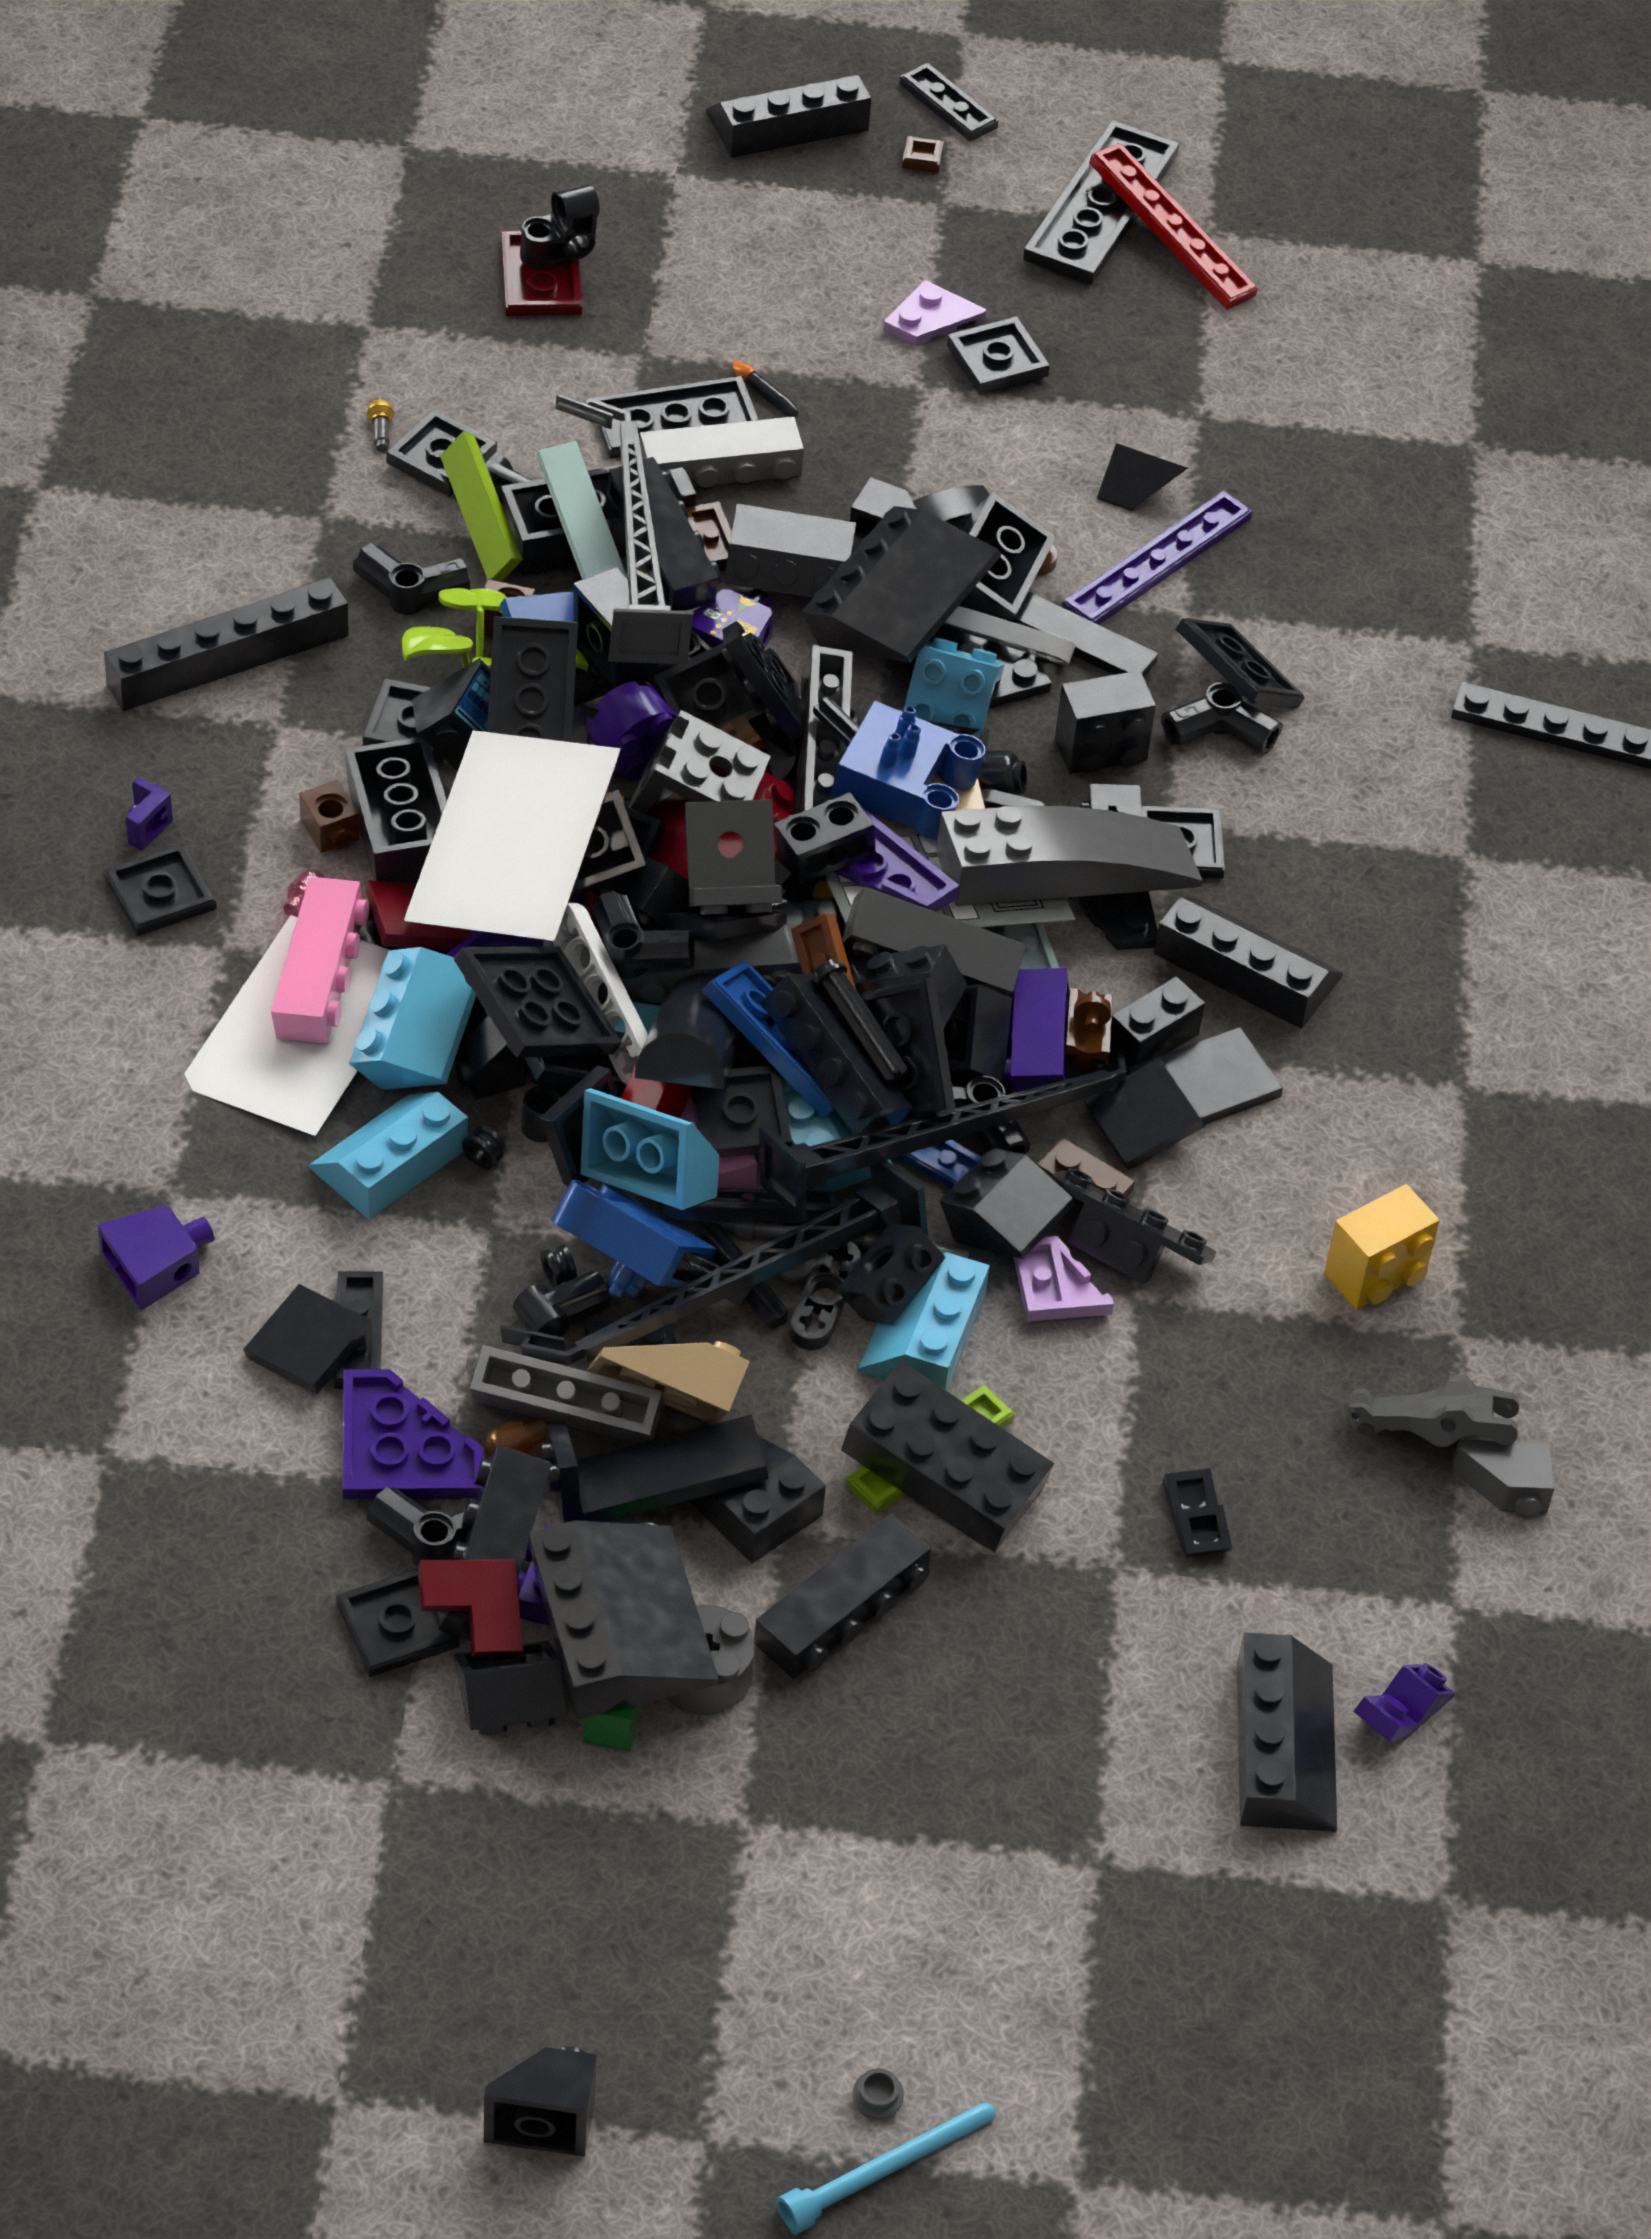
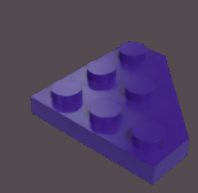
(401, 1442)

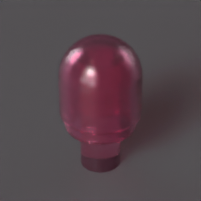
(297, 890)

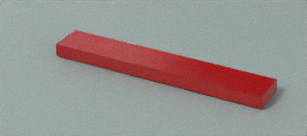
(1173, 225)

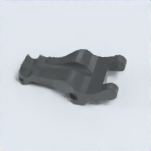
(1441, 1414)

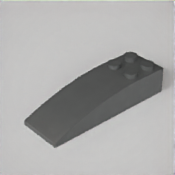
(1059, 853)

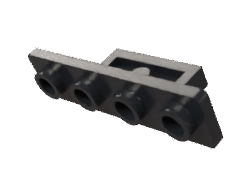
(1124, 1234)

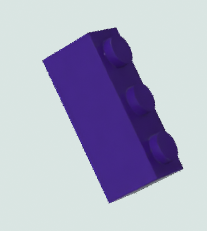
(1038, 1029)

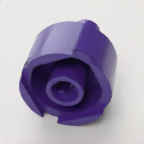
(631, 720)

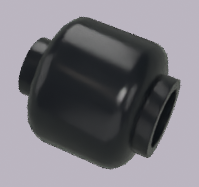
(1003, 772)

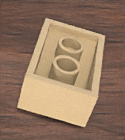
(692, 1376)

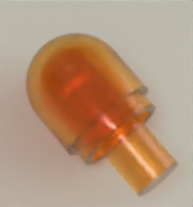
(515, 1436)

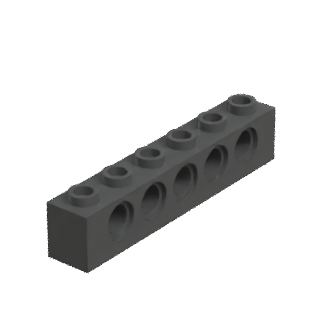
(819, 749)

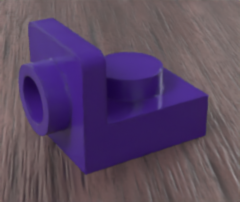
(149, 814)

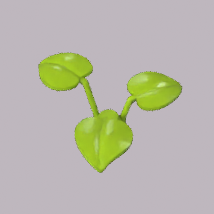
(438, 640)

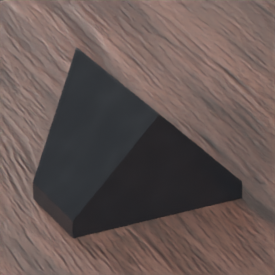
(1135, 477)

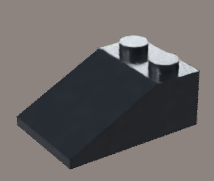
(769, 1511)

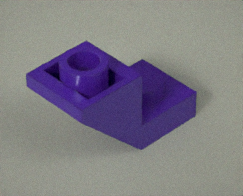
(1407, 1702)

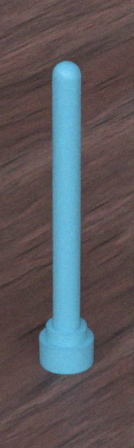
(802, 2208)

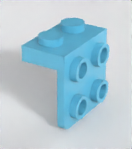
(953, 684)

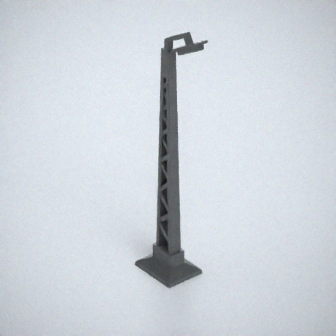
(643, 630)

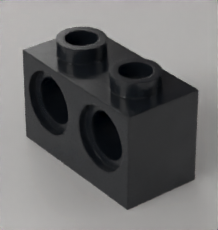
(824, 838)

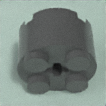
(733, 1656)

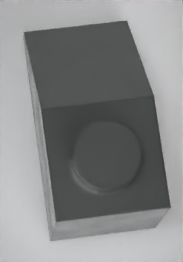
(1508, 1476)

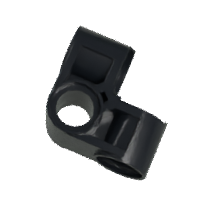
(564, 233)

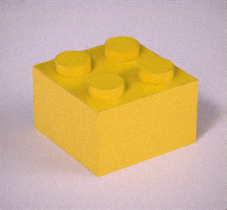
(1381, 1247)

